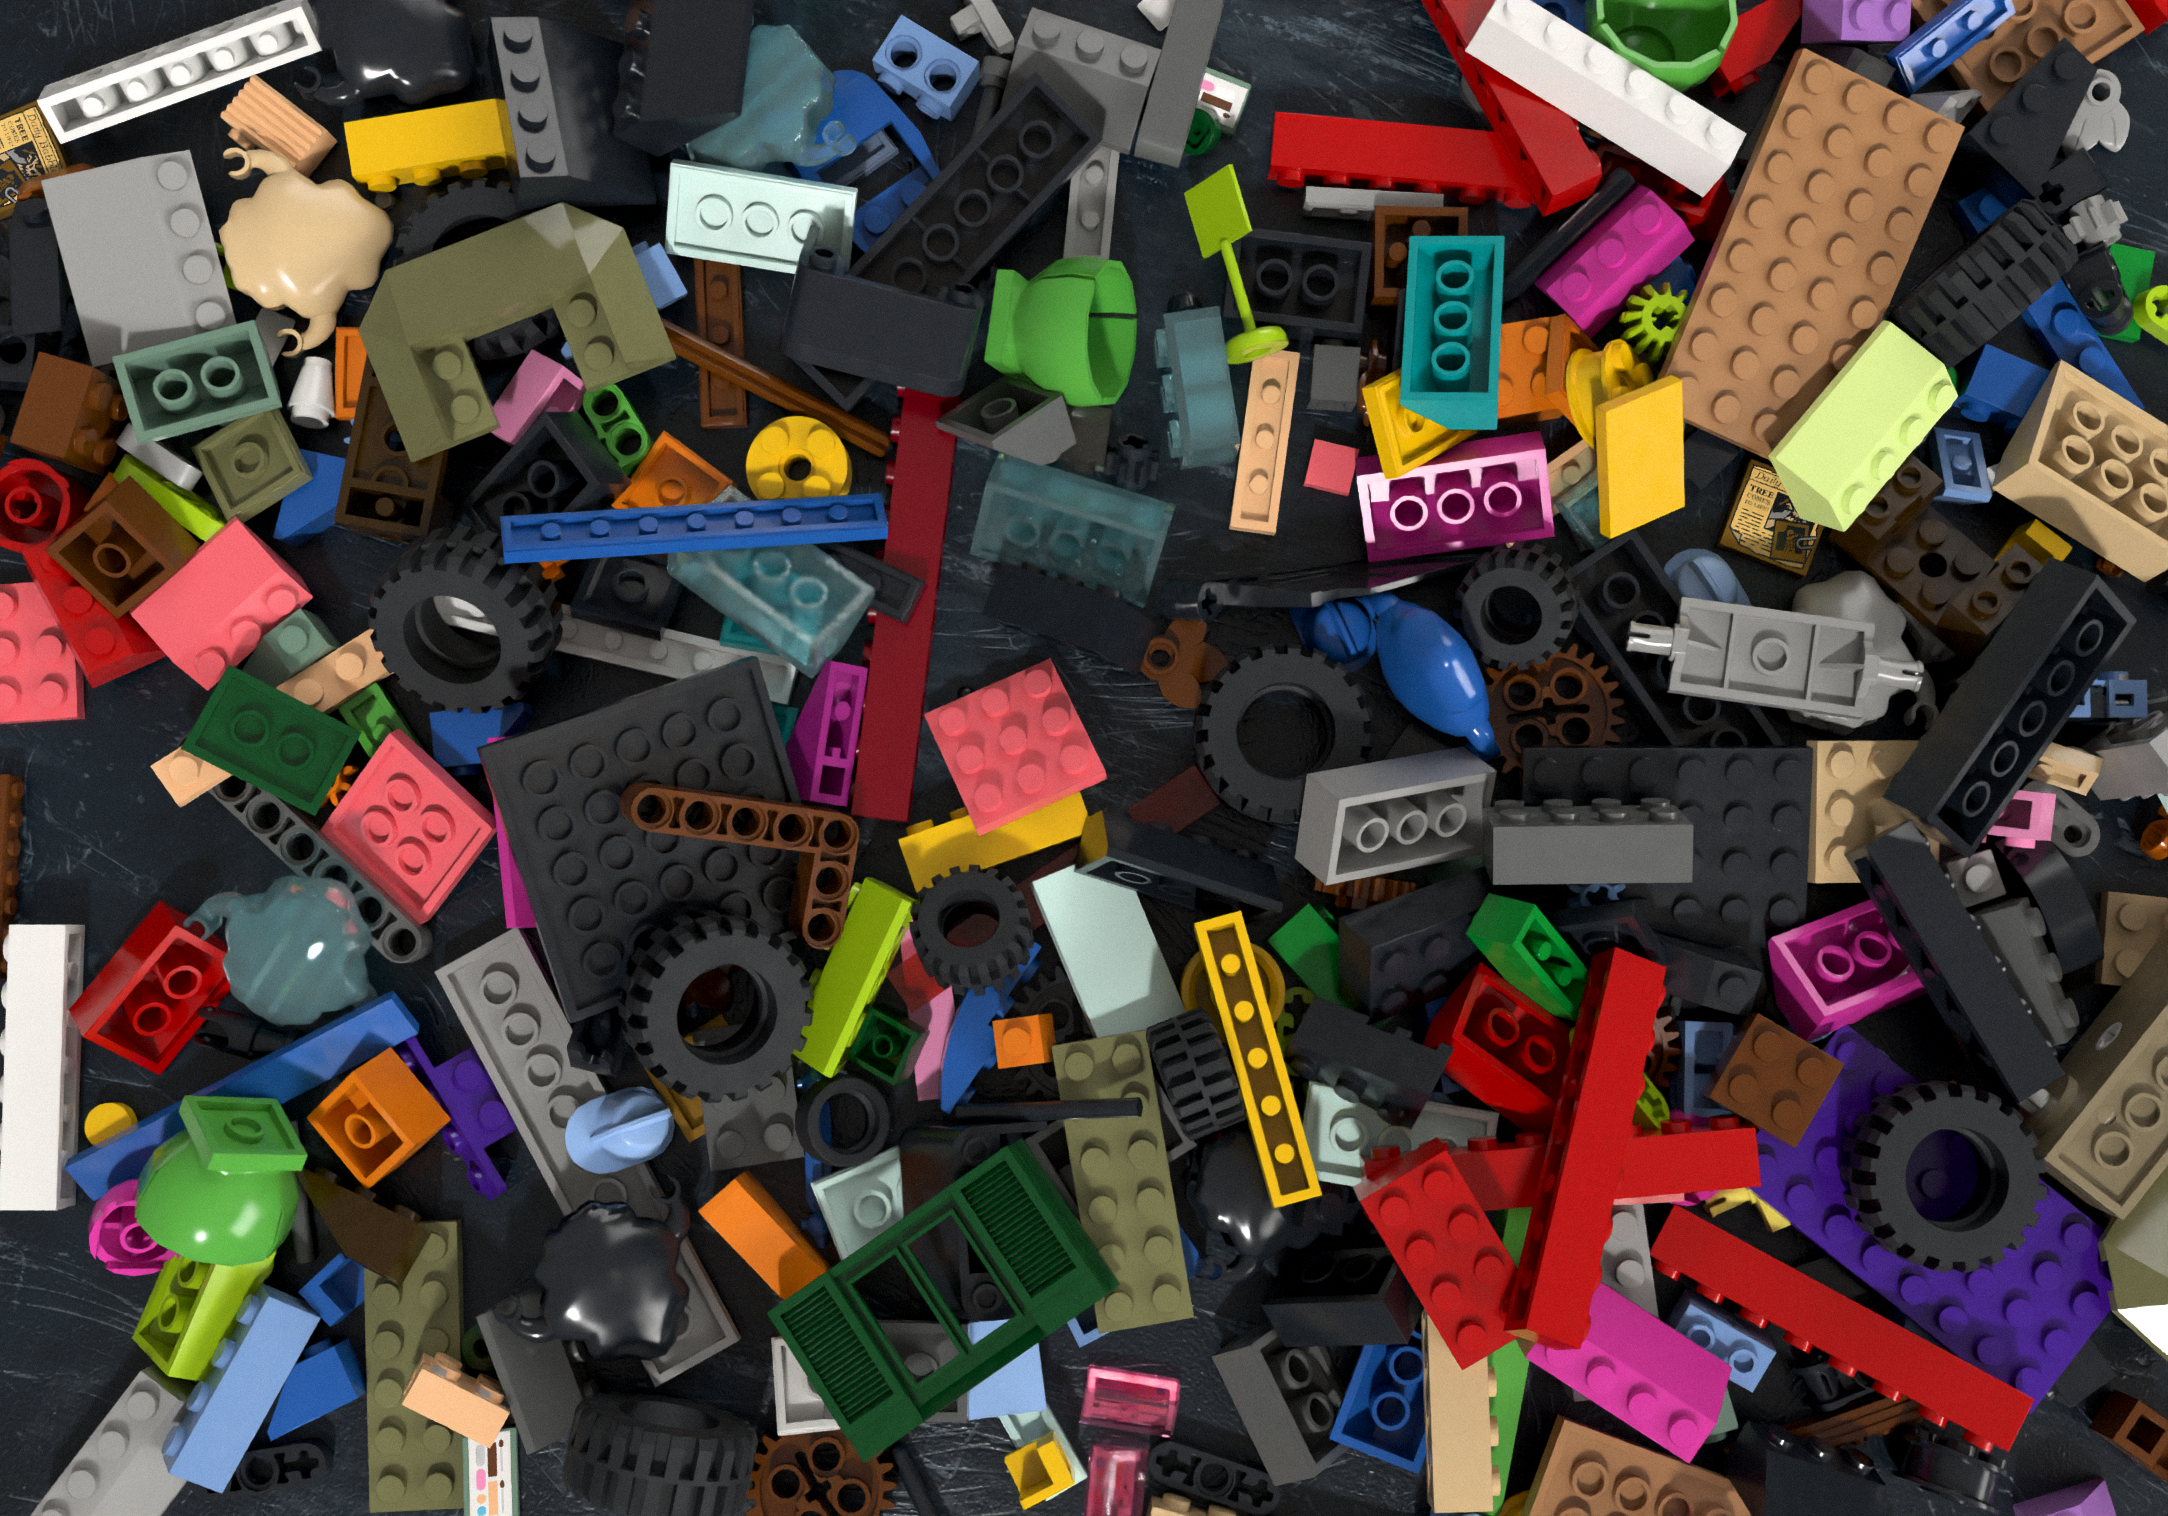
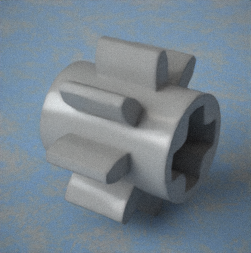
(2095, 222)

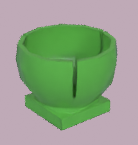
(1667, 38)
(1049, 340)
(224, 1182)

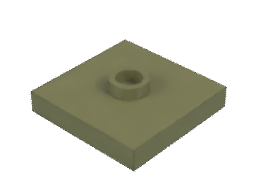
(252, 464)

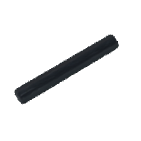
(1566, 234)

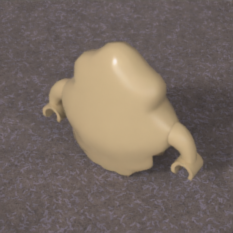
(302, 243)

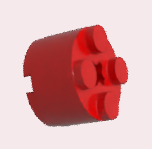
(32, 485)

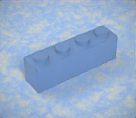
(240, 1388)

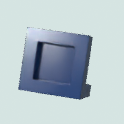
(336, 1289)

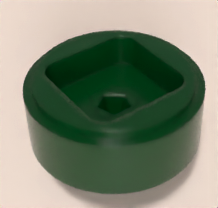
(1203, 133)

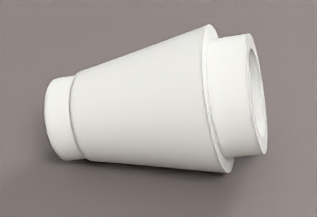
(313, 395)

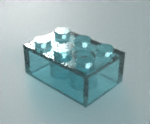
(1196, 388)

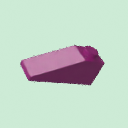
(827, 734)

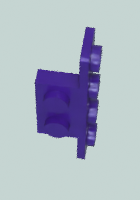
(472, 1104)

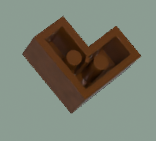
(1390, 236)

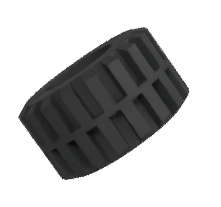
(1500, 637)
(966, 895)
(1196, 1073)

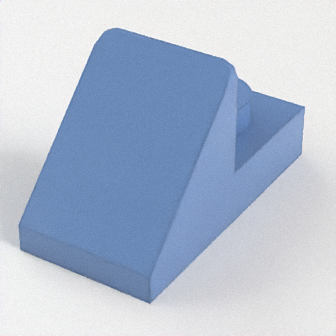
(1961, 465)

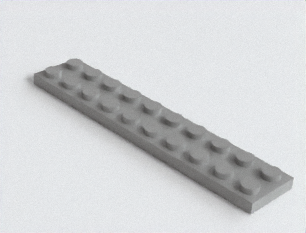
(523, 1045)

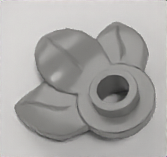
(2099, 120)

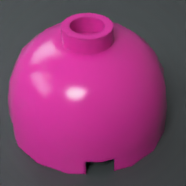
(120, 1239)

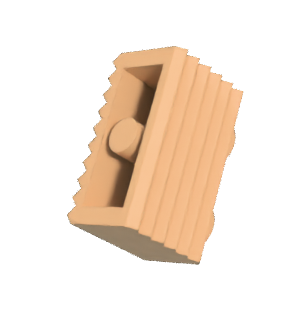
(273, 123)

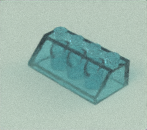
(1071, 527)
(781, 595)

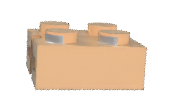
(456, 1399)

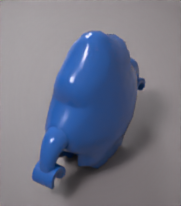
(1432, 671)

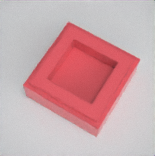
(1331, 467)

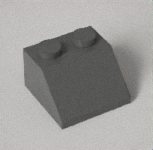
(1014, 421)

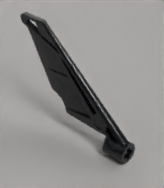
(1306, 586)

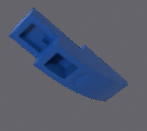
(971, 1039)

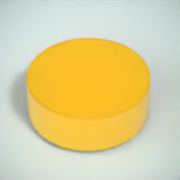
(108, 1120)

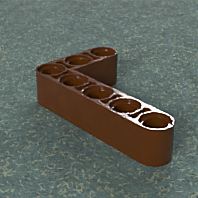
(764, 831)

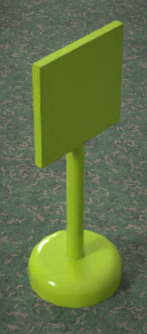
(1218, 221)

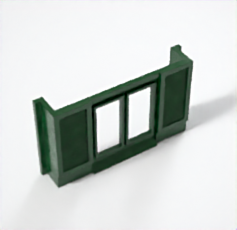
(1026, 1244)

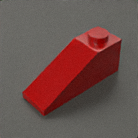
(1754, 44)
(1700, 214)

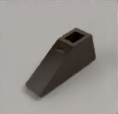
(366, 1231)

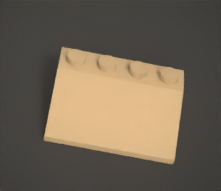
(2093, 470)

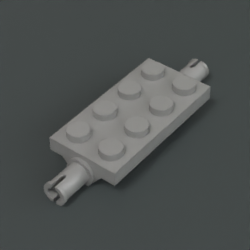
(1772, 657)

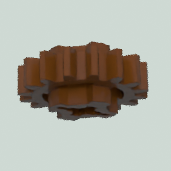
(1366, 891)

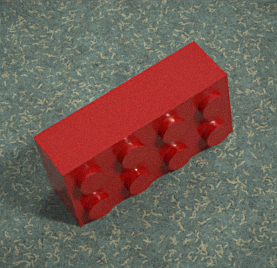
(1444, 1249)

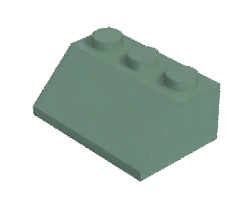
(197, 382)

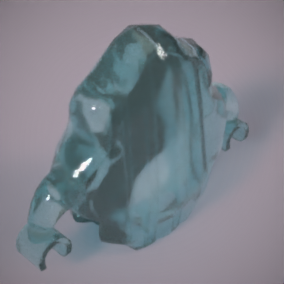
(782, 108)
(292, 948)

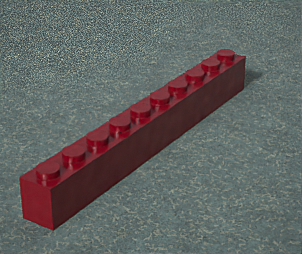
(901, 652)

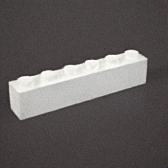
(1606, 93)
(40, 1066)

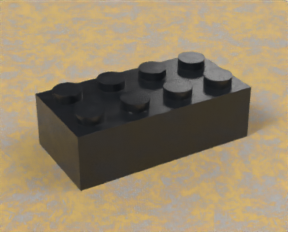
(1415, 945)

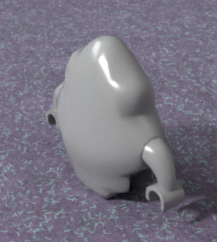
(1860, 598)

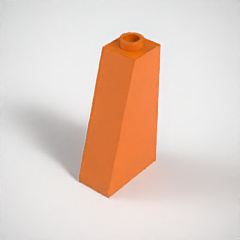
(764, 1235)

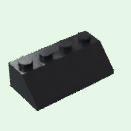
(1177, 867)

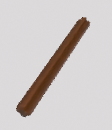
(776, 390)

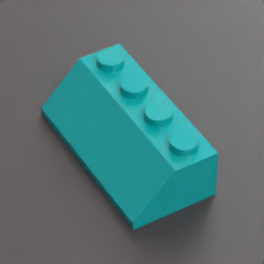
(1453, 330)

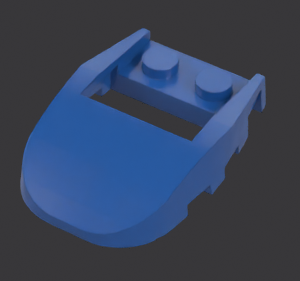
(864, 113)

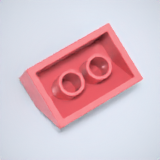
(221, 603)

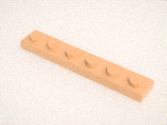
(321, 686)

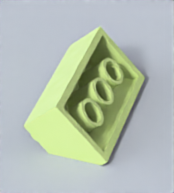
(1862, 427)

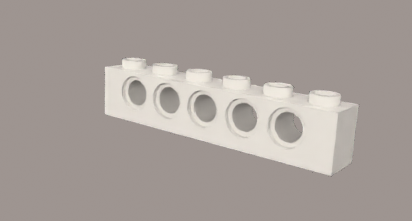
(180, 69)

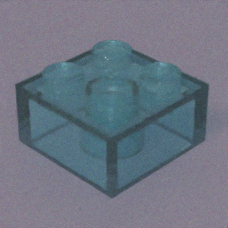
(1581, 511)

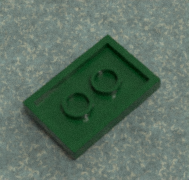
(271, 740)

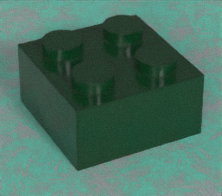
(888, 1045)

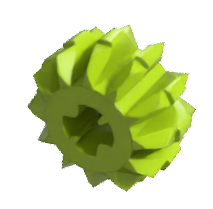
(1645, 311)

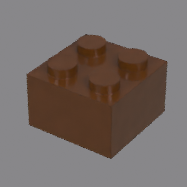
(70, 414)
(123, 547)
(1772, 1079)

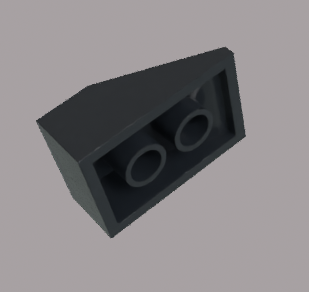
(549, 470)

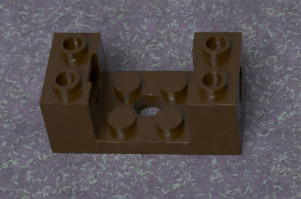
(382, 488)
(1901, 530)

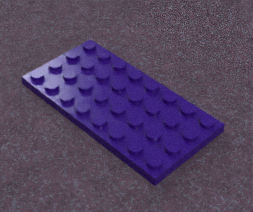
(2007, 1318)

